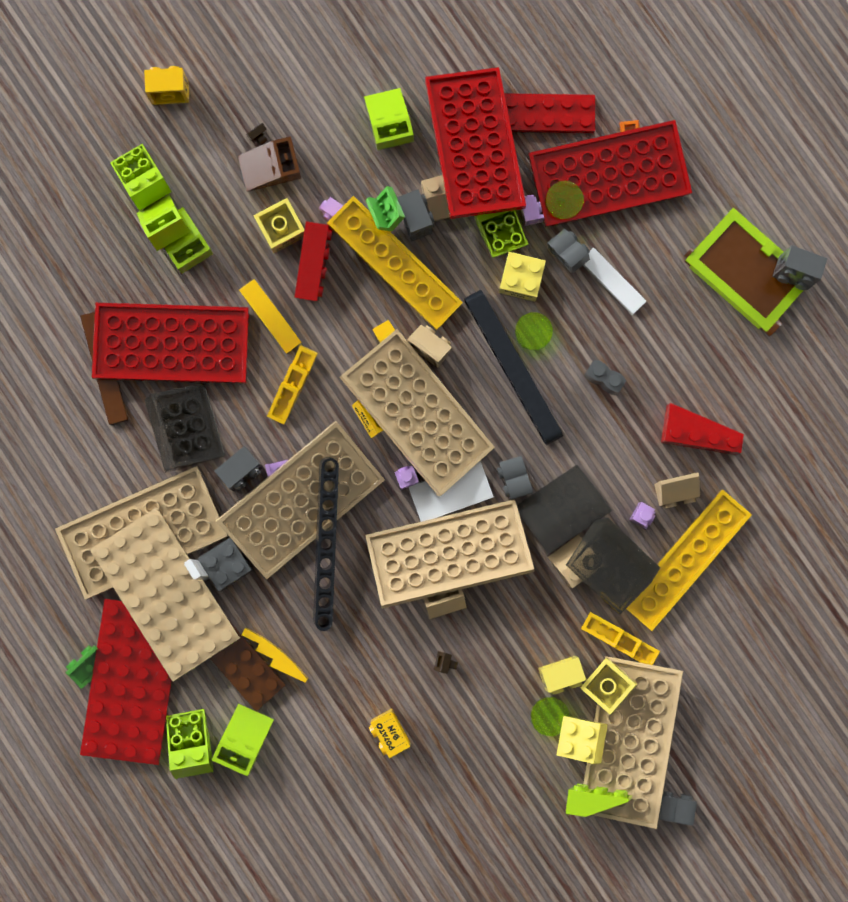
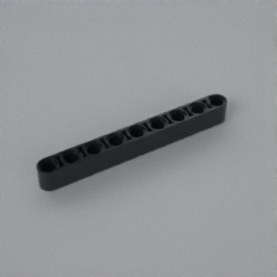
(513, 367)
(329, 553)

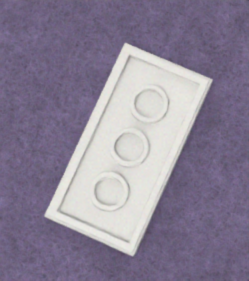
(467, 491)

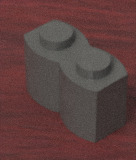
(568, 250)
(601, 375)
(515, 478)
(677, 809)

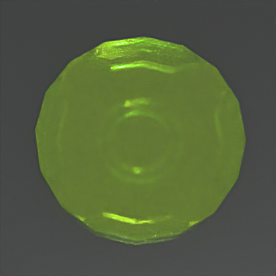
(564, 200)
(533, 331)
(548, 715)

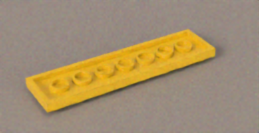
(394, 263)
(689, 558)

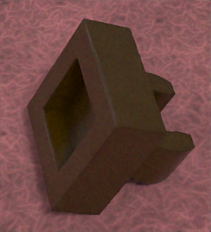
(257, 133)
(444, 662)

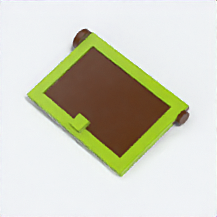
(740, 268)

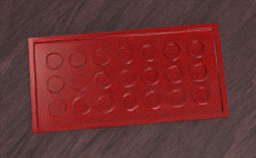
(475, 143)
(615, 170)
(170, 343)
(126, 693)

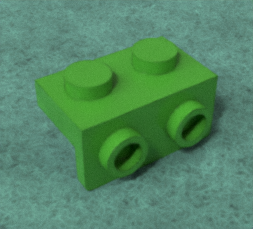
(386, 210)
(82, 670)

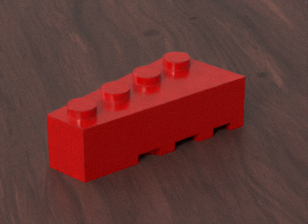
(313, 260)
(697, 432)

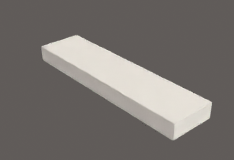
(614, 282)
(196, 570)

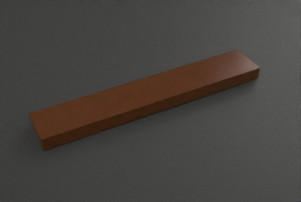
(109, 389)

